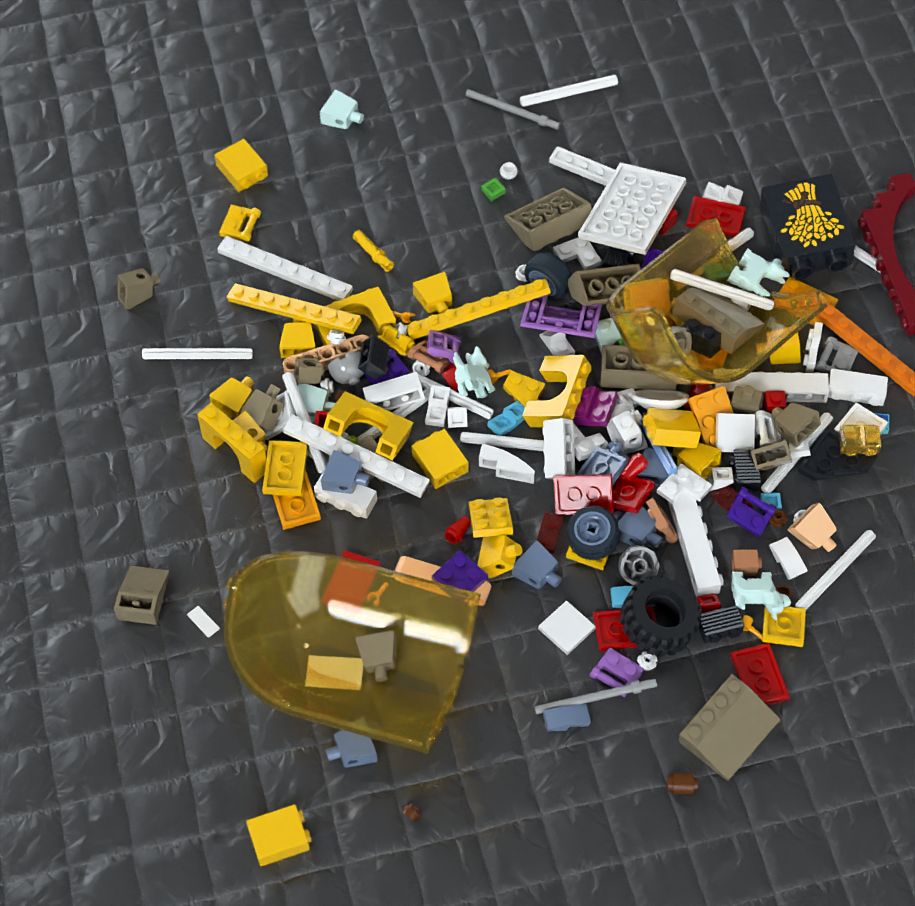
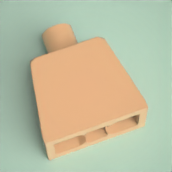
(814, 528)

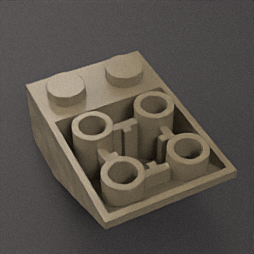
(141, 595)

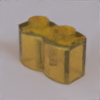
(859, 439)

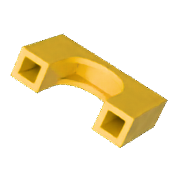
(369, 303)
(566, 368)
(352, 409)
(219, 428)

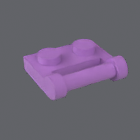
(438, 345)
(619, 667)

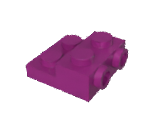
(595, 407)

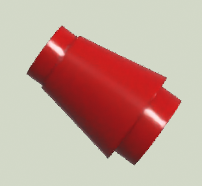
(634, 467)
(456, 531)

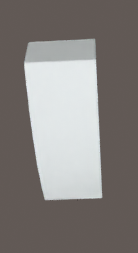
(505, 464)

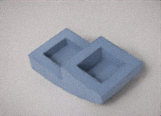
(567, 716)

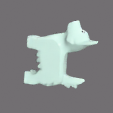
(754, 270)
(473, 374)
(758, 592)

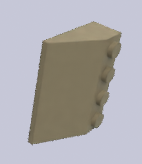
(549, 218)
(720, 314)
(729, 728)

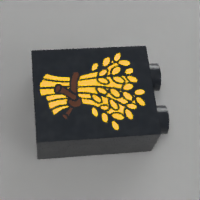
(807, 226)

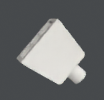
(625, 429)

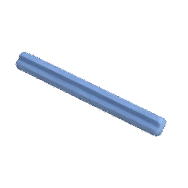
(663, 455)

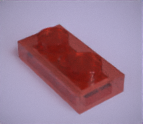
(726, 496)
(550, 531)

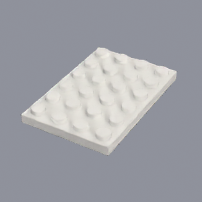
(632, 208)

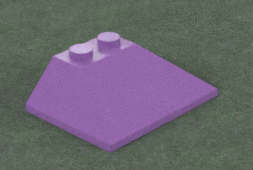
(561, 320)

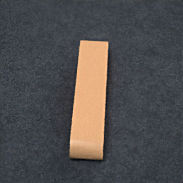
(332, 351)
(426, 570)

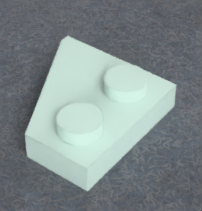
(606, 333)

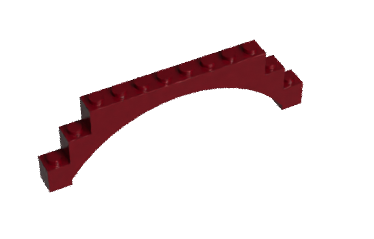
(878, 233)

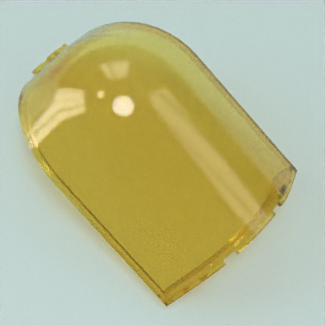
(646, 303)
(296, 647)

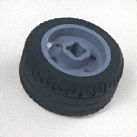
(552, 269)
(593, 532)

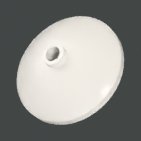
(660, 399)

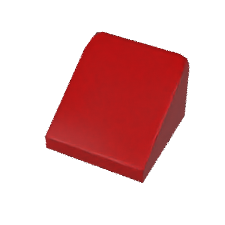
(708, 602)

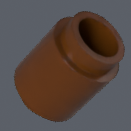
(682, 783)

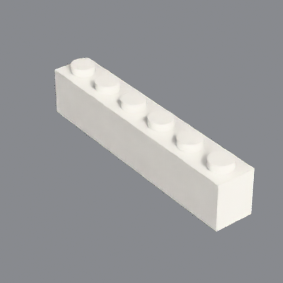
(797, 385)
(695, 545)

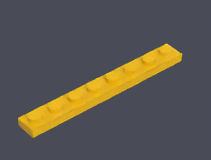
(294, 308)
(478, 309)

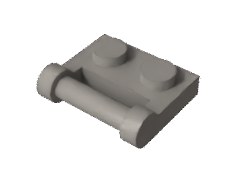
(843, 360)

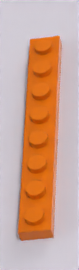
(868, 347)

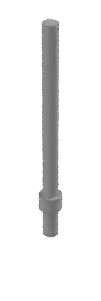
(542, 120)
(634, 687)

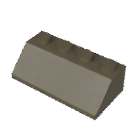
(597, 285)
(623, 371)

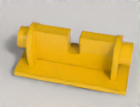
(401, 345)

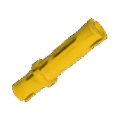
(377, 254)

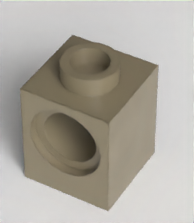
(308, 370)

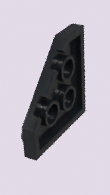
(827, 461)

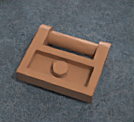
(420, 353)
(662, 521)

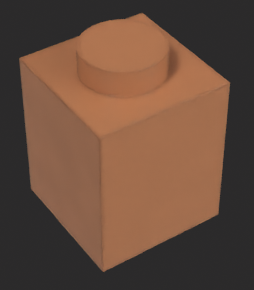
(746, 562)

